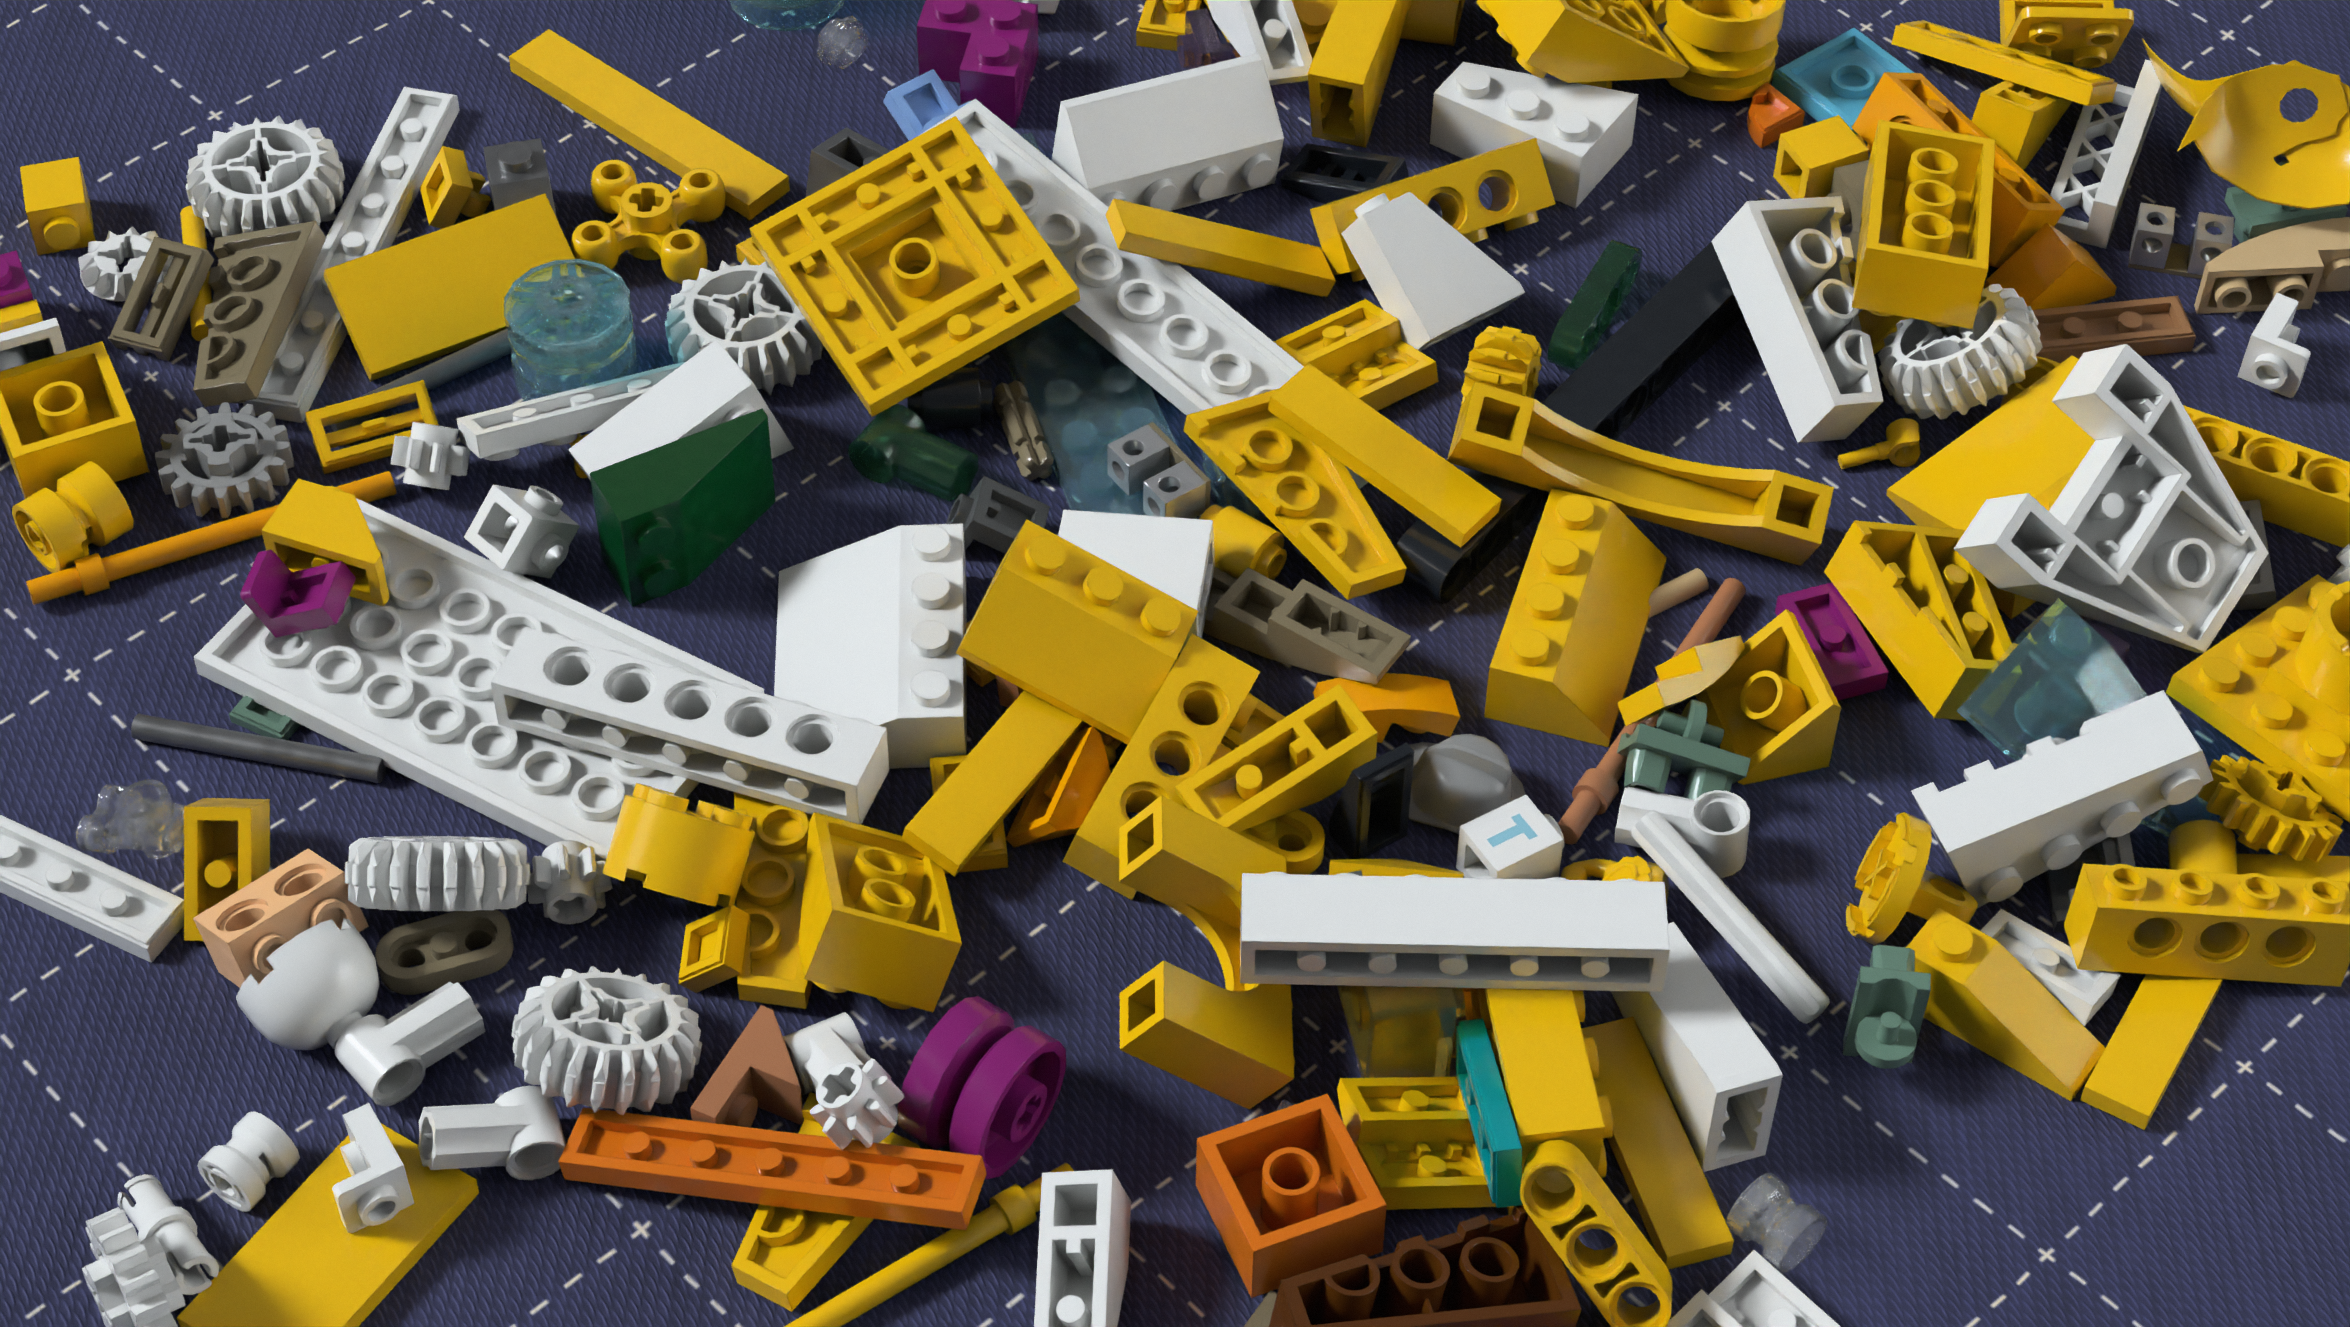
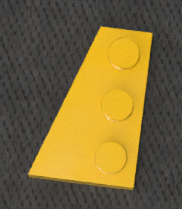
(794, 1248)

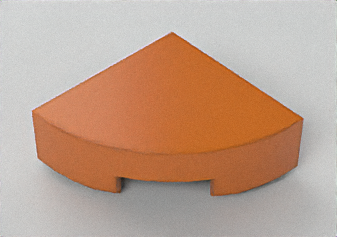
(1772, 115)

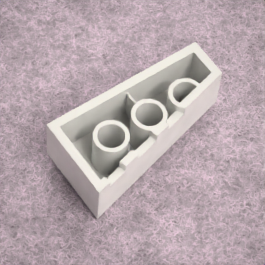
(2064, 796)

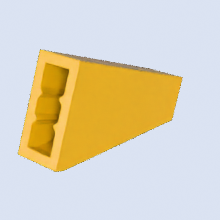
(1354, 68)

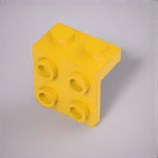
(2066, 30)

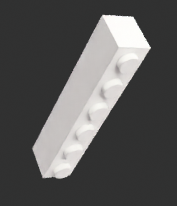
(1453, 932)

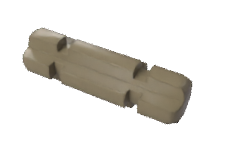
(1023, 430)

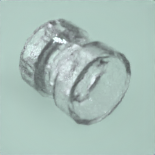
(1774, 1220)

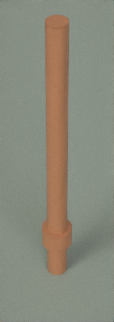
(1599, 784)

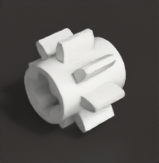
(430, 455)
(568, 882)
(856, 1103)

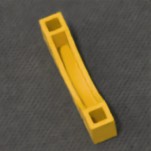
(1731, 505)

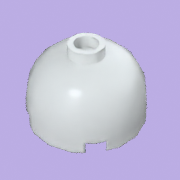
(316, 988)

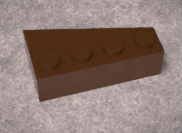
(1470, 1278)

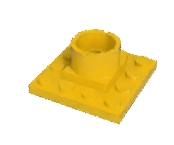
(914, 265)
(2284, 688)

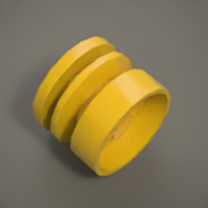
(1725, 45)

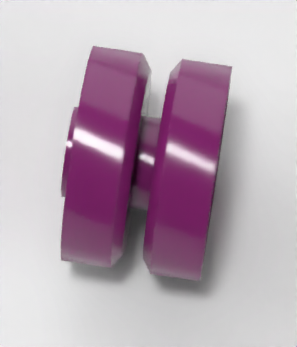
(982, 1085)

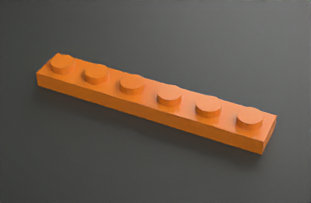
(774, 1168)

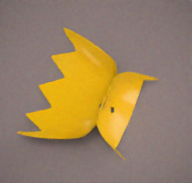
(2243, 130)

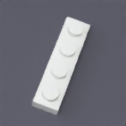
(553, 418)

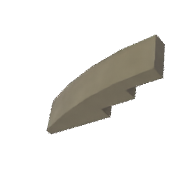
(1301, 627)

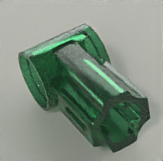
(901, 448)

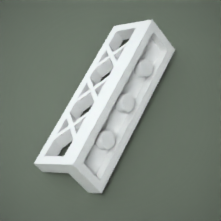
(2111, 165)

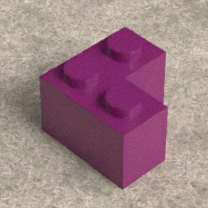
(984, 48)

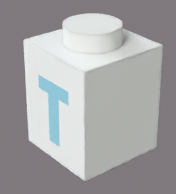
(1511, 843)

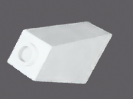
(1707, 1059)

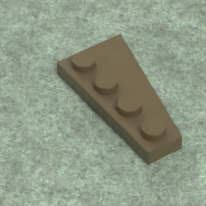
(252, 305)

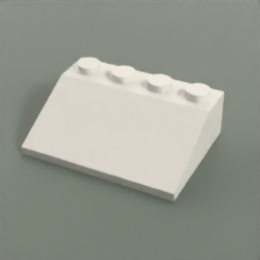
(879, 637)

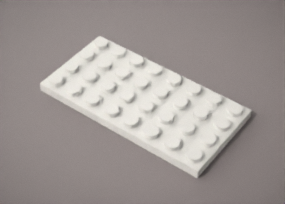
(419, 692)

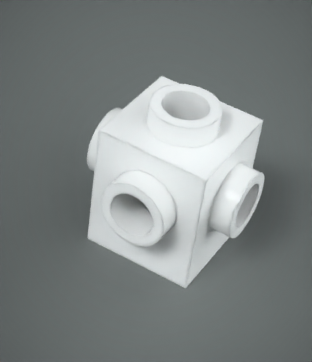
(522, 530)

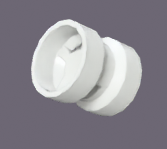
(248, 1161)

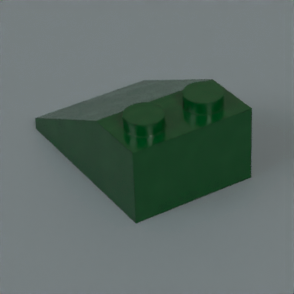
(682, 505)

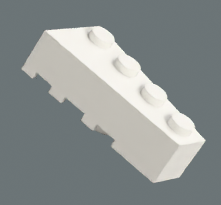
(1797, 302)

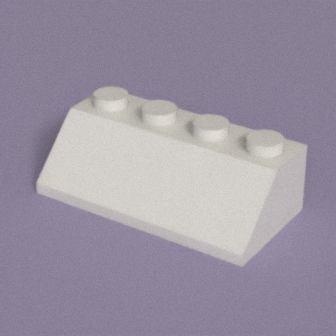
(1174, 136)

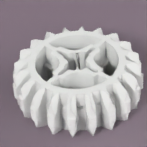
(265, 178)
(750, 319)
(1961, 367)
(437, 873)
(606, 1040)

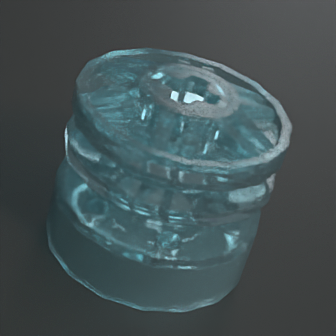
(569, 327)

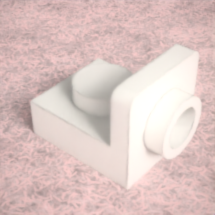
(2271, 354)
(377, 1178)

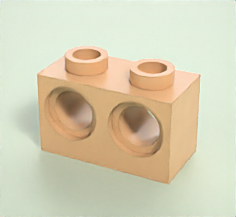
(272, 911)

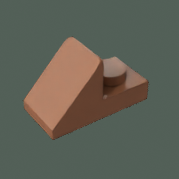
(752, 1076)

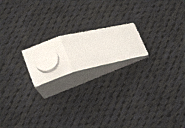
(1269, 30)
(1082, 1249)

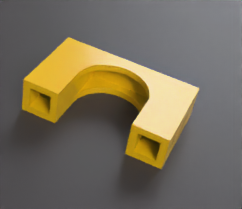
(1211, 1036)

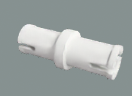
(174, 1229)

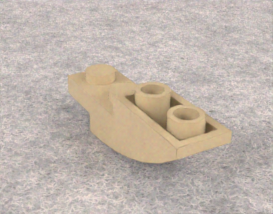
(2283, 261)

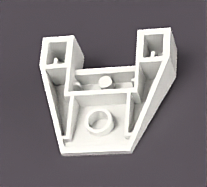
(2142, 526)

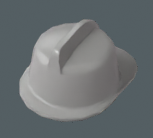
(1460, 781)

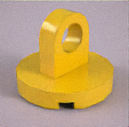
(1897, 882)

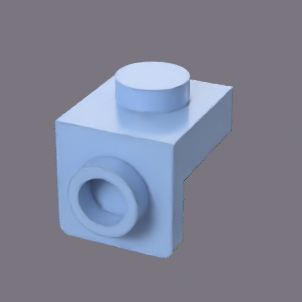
(920, 104)

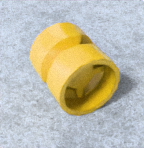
(79, 513)

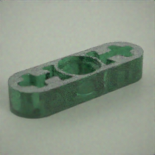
(1594, 305)

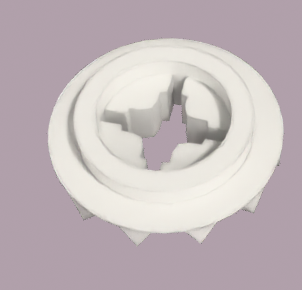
(100, 269)

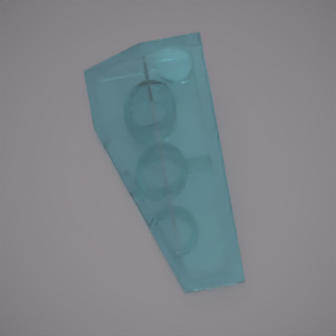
(2052, 684)

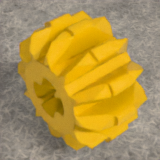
(1505, 361)

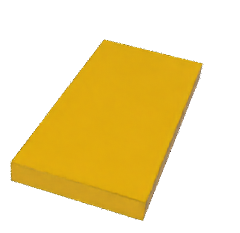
(442, 286)
(314, 1272)

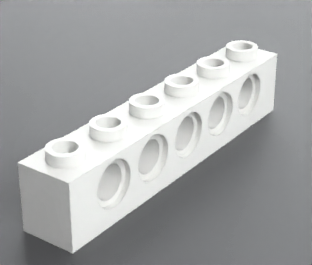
(691, 725)

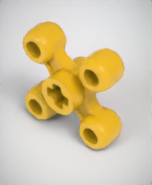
(650, 219)

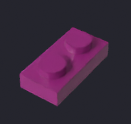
(1836, 640)

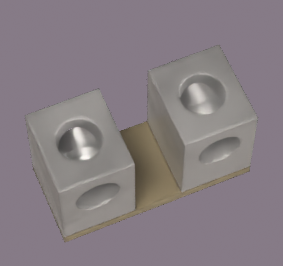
(2153, 249)
(1159, 467)

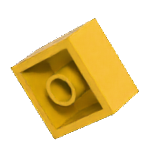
(65, 415)

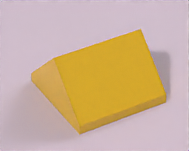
(1775, 704)

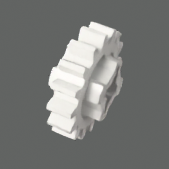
(130, 1276)

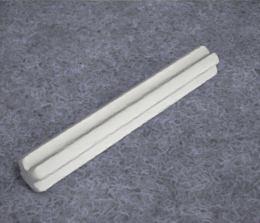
(1730, 917)

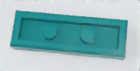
(1489, 1113)

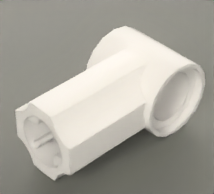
(1711, 824)
(822, 1047)
(393, 1053)
(513, 1132)

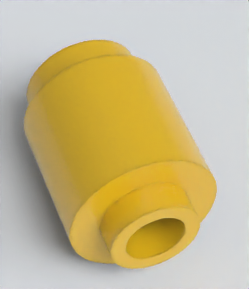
(1245, 543)

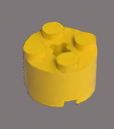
(680, 850)

